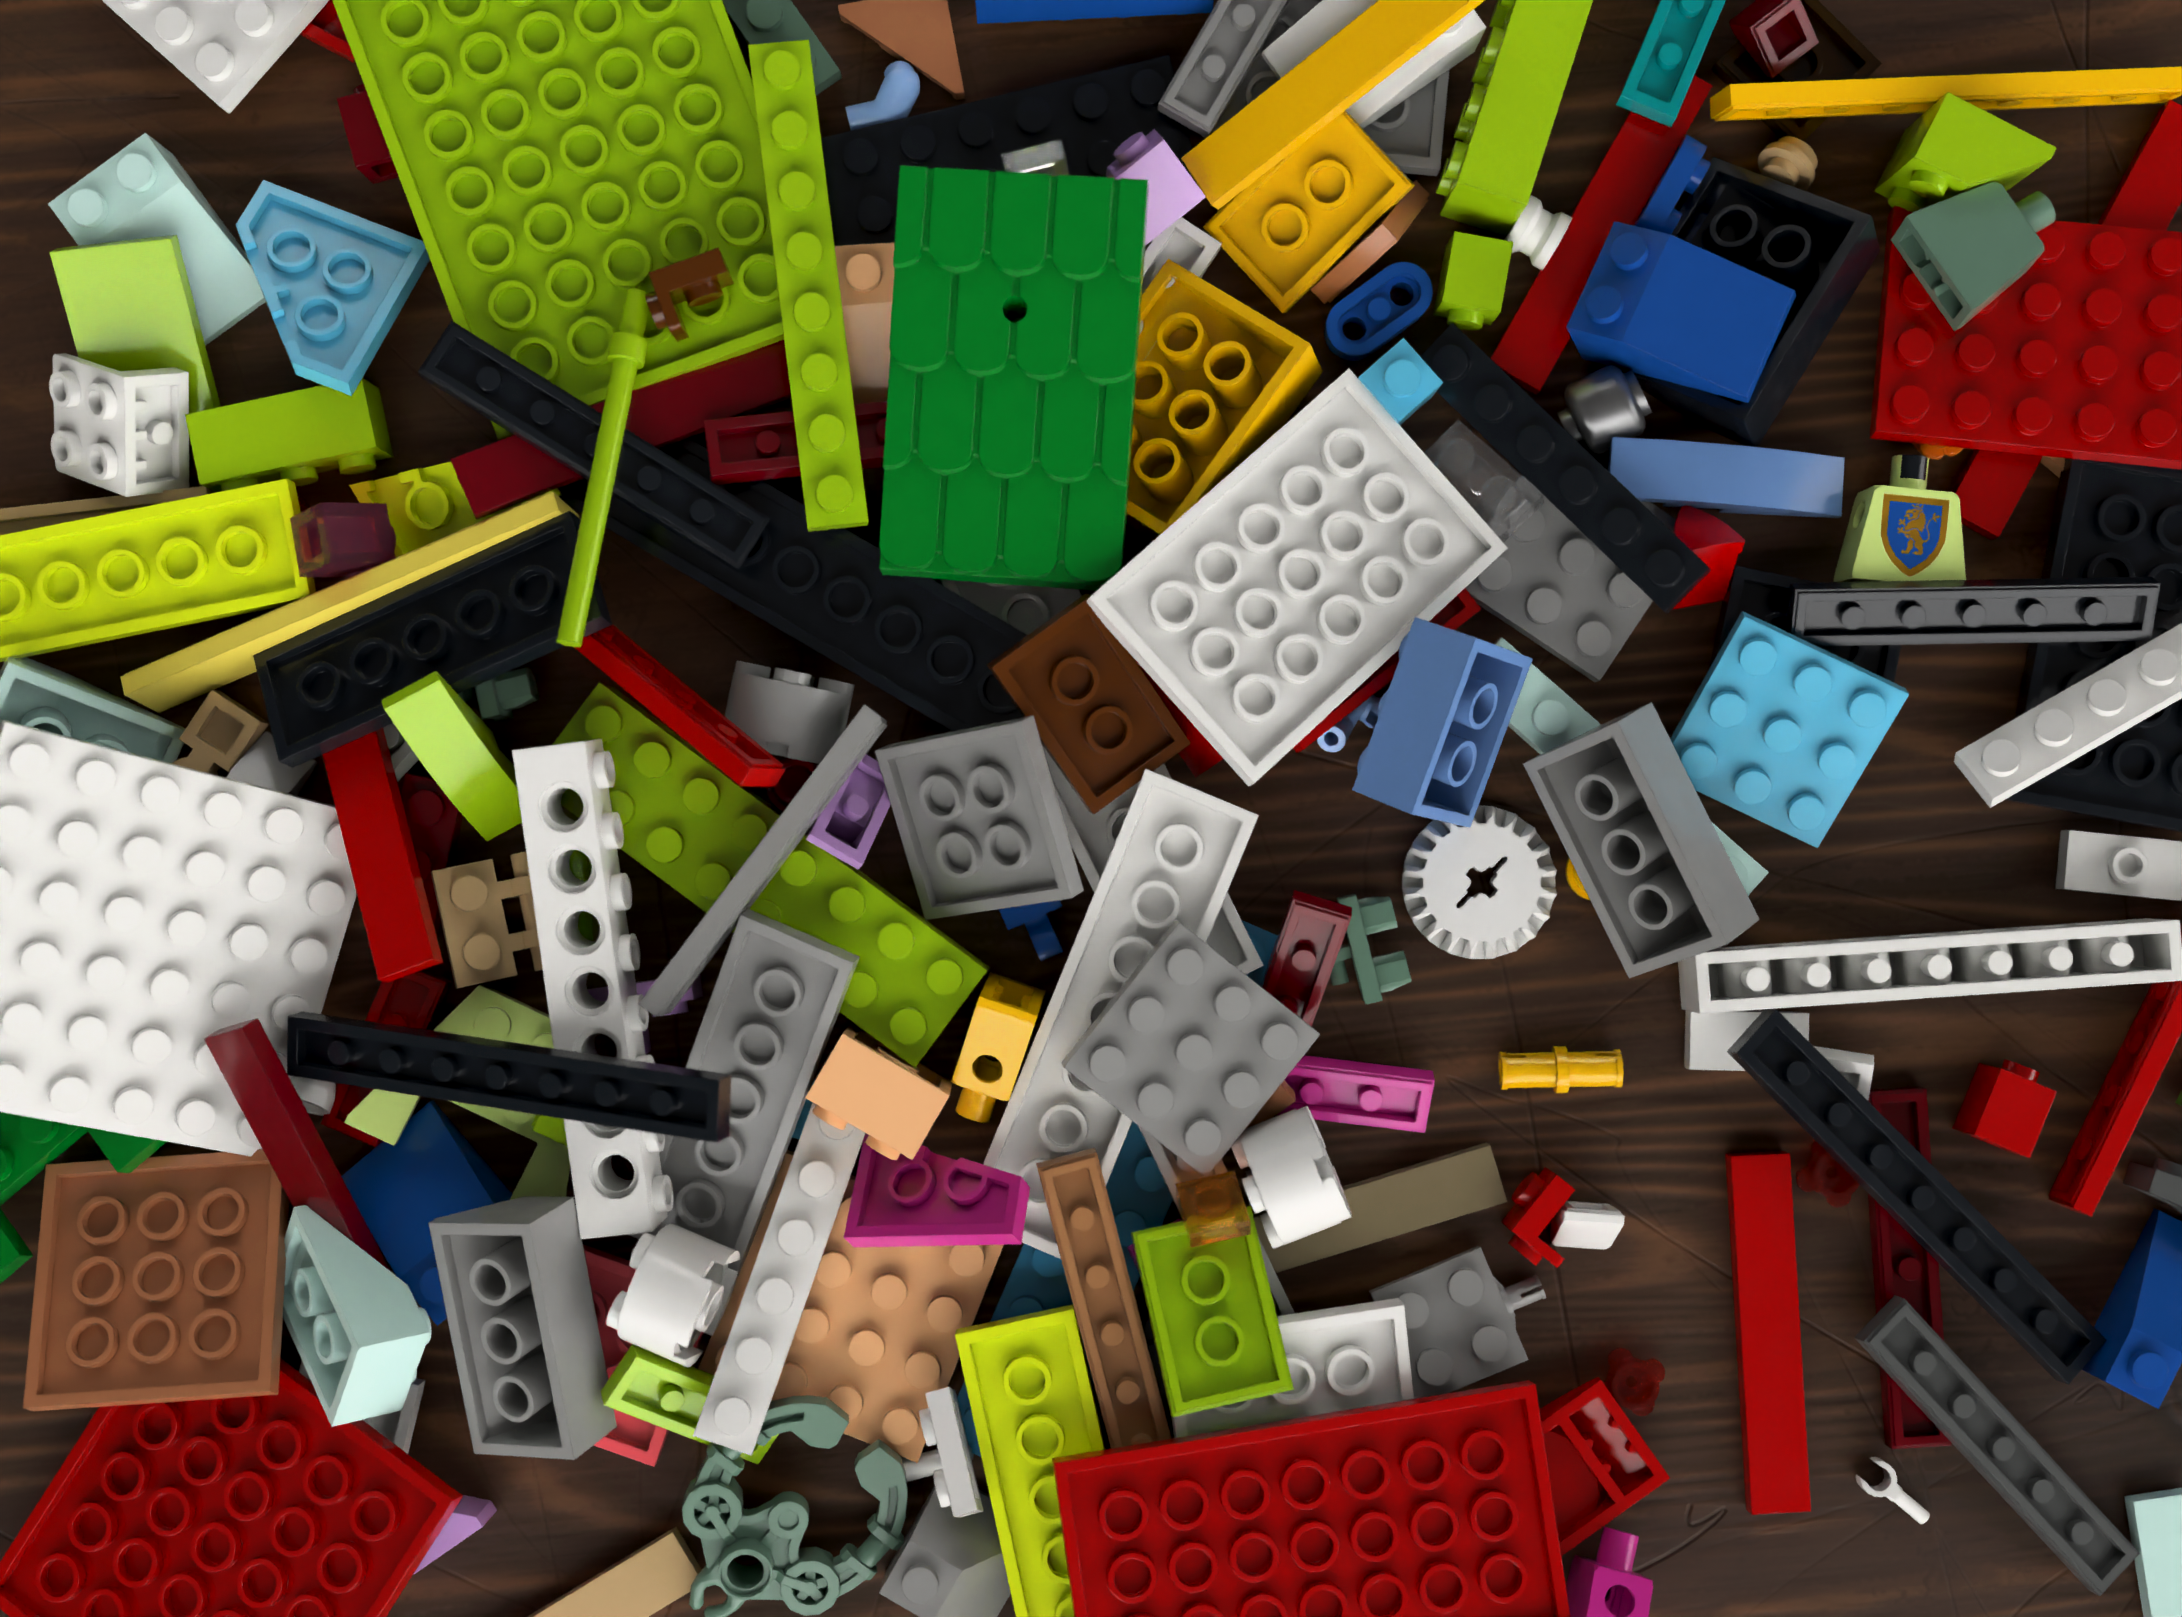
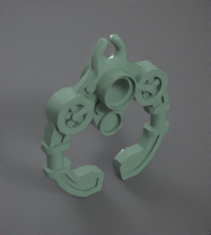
(803, 1577)

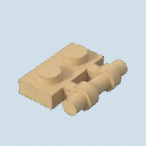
(476, 922)

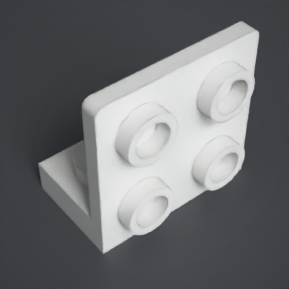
(120, 426)

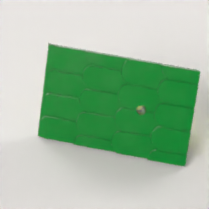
(1012, 376)

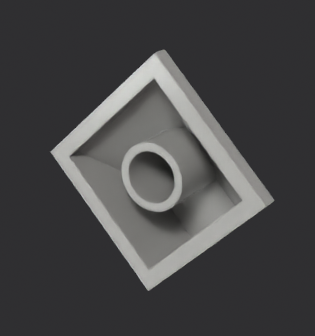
(949, 1564)

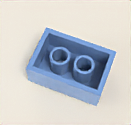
(1441, 723)

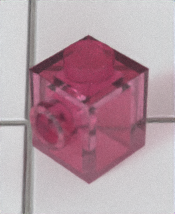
(342, 538)

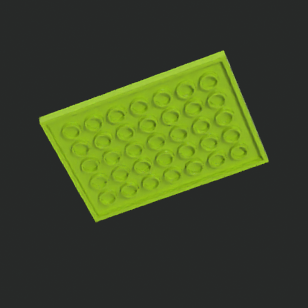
(569, 160)

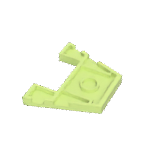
(489, 1016)

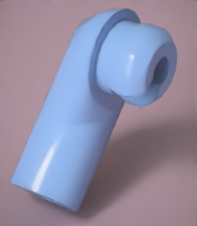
(1337, 736)

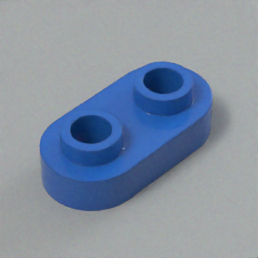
(1682, 174)
(1376, 312)

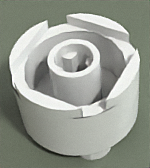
(1290, 1177)
(675, 1293)

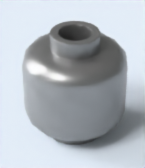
(1604, 407)

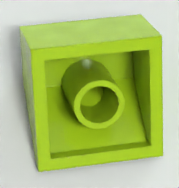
(1955, 151)

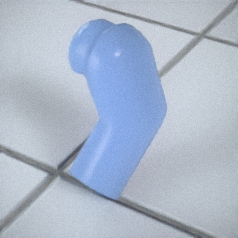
(892, 101)

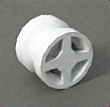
(1538, 232)

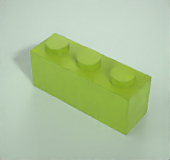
(289, 437)

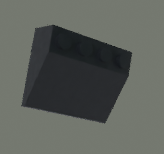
(1793, 240)

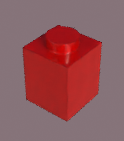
(2005, 1107)

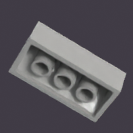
(1642, 842)
(523, 1327)

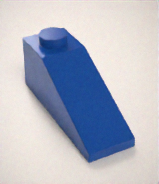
(2144, 1316)

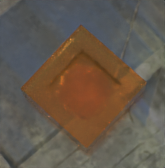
(1213, 1209)

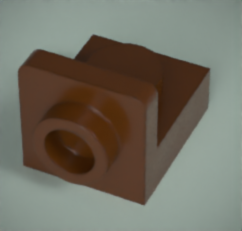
(690, 280)

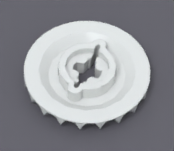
(1483, 924)

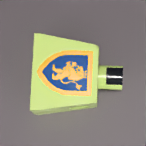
(1903, 530)

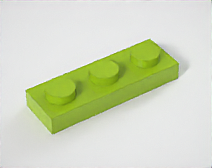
(663, 1394)

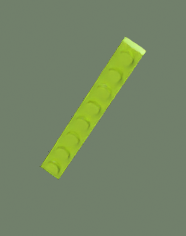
(808, 285)

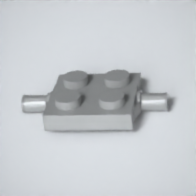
(1459, 1321)

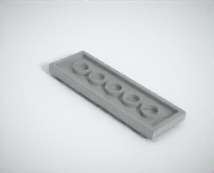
(770, 1033)

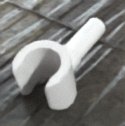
(1894, 1492)

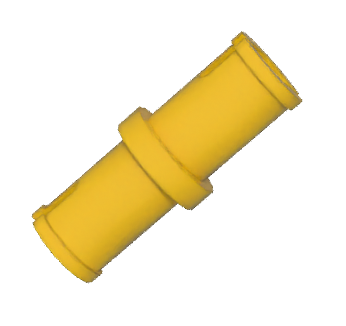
(1560, 1069)

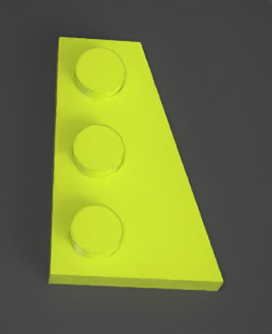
(422, 504)

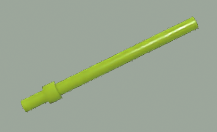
(626, 354)

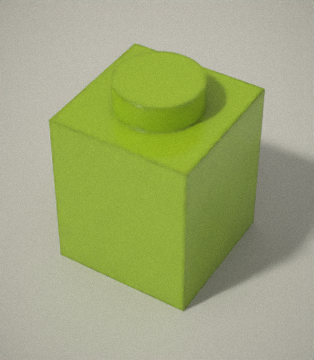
(1472, 280)

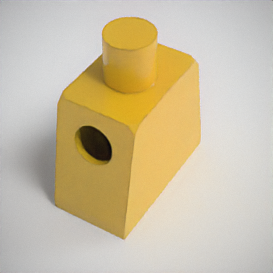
(999, 1029)

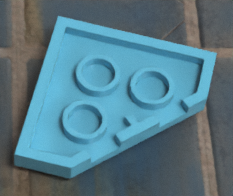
(328, 281)

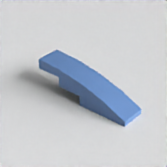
(1729, 477)

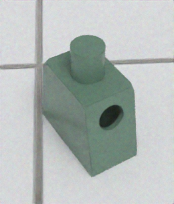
(1973, 246)

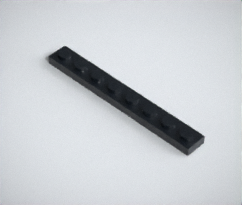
(511, 1076)
(1916, 1195)

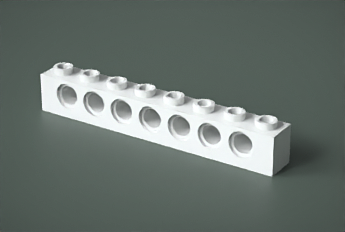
(543, 773)
(1932, 965)

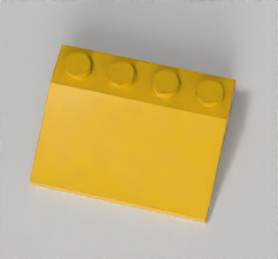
(1204, 393)

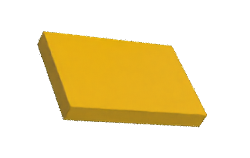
(1309, 210)

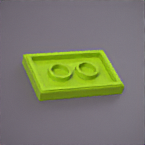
(135, 310)
(1211, 1318)

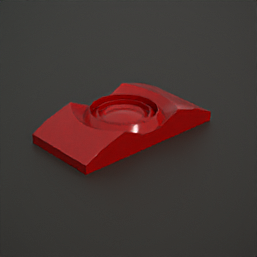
(1594, 1461)

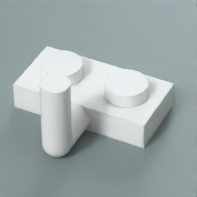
(952, 1460)

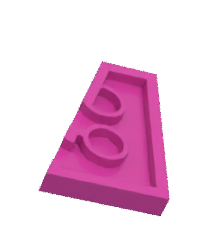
(933, 1202)

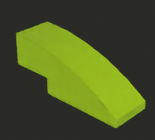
(457, 753)

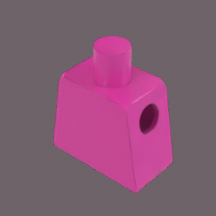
(1612, 1570)

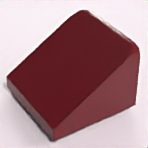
(1774, 33)

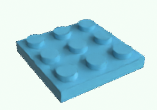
(1783, 728)

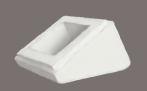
(1586, 1225)

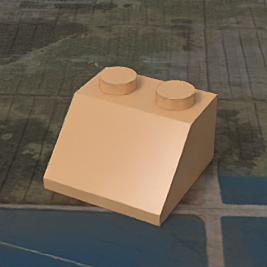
(878, 1094)

